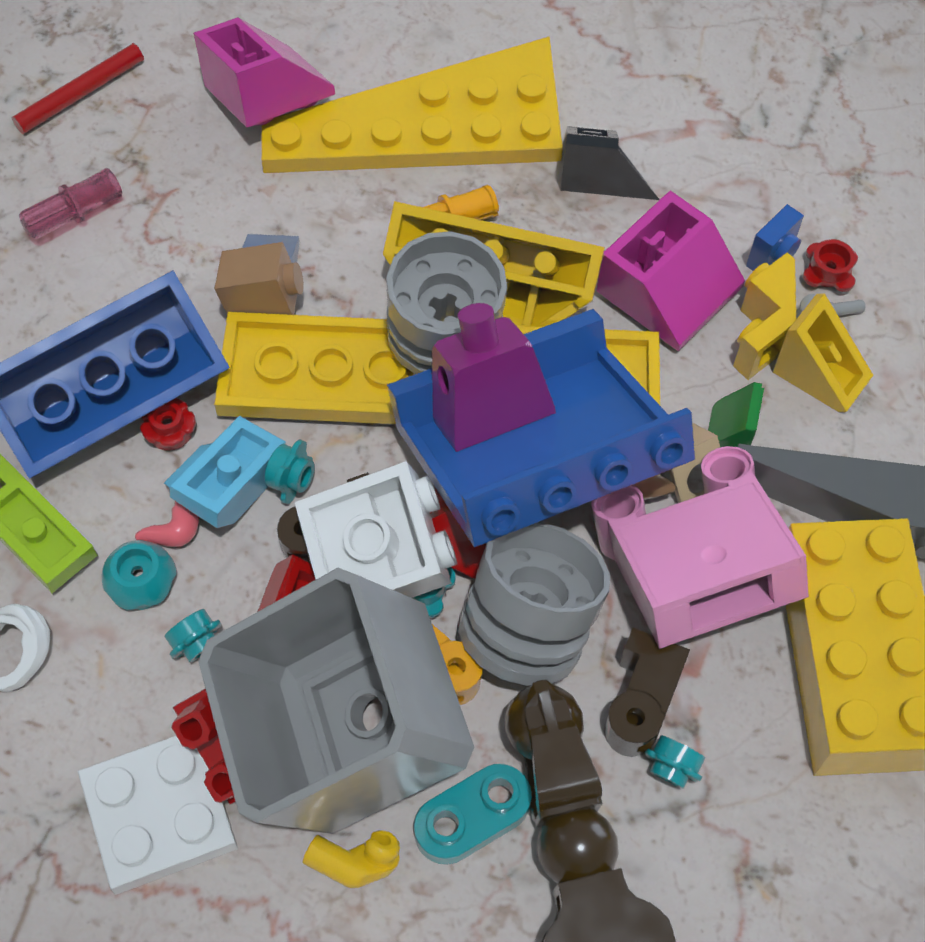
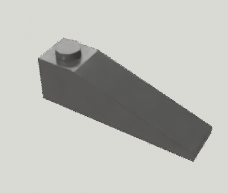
(844, 487)

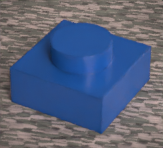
(776, 238)

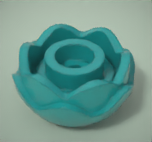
(138, 591)

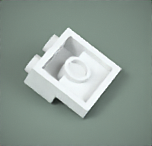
(379, 531)

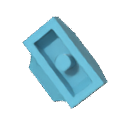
(226, 474)

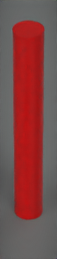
(77, 88)

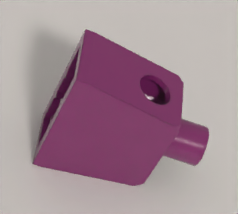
(486, 379)

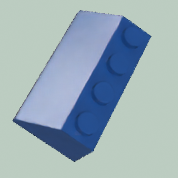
(104, 373)

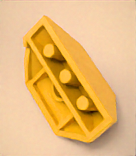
(543, 272)

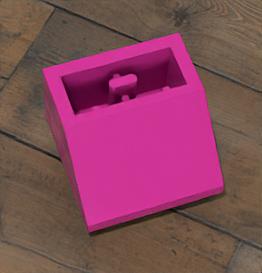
(256, 72)
(670, 271)

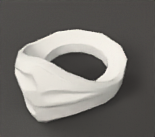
(34, 643)

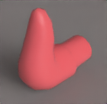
(176, 532)

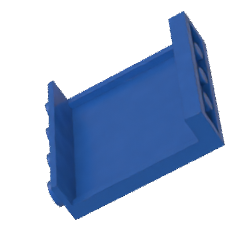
(595, 443)

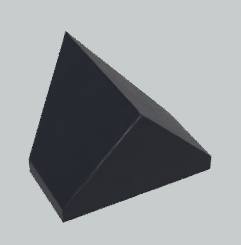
(600, 166)

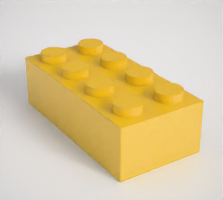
(861, 647)

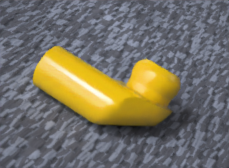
(358, 865)

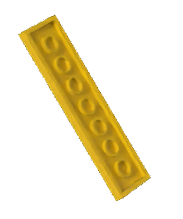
(343, 365)

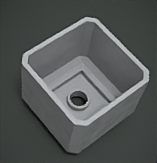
(294, 697)

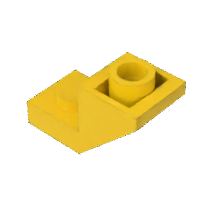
(772, 309)

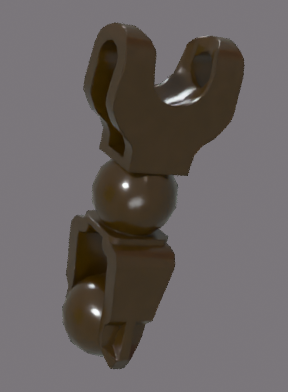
(574, 838)

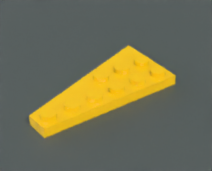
(462, 114)

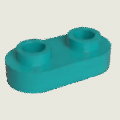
(476, 815)

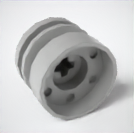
(431, 285)
(533, 604)

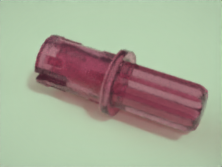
(71, 204)

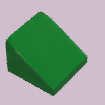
(737, 416)

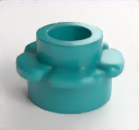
(191, 634)
(675, 762)

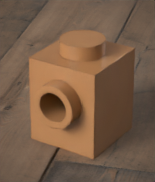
(259, 280)

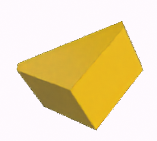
(823, 357)

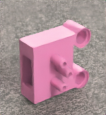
(705, 556)

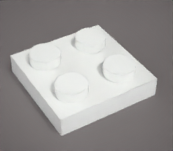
(154, 814)

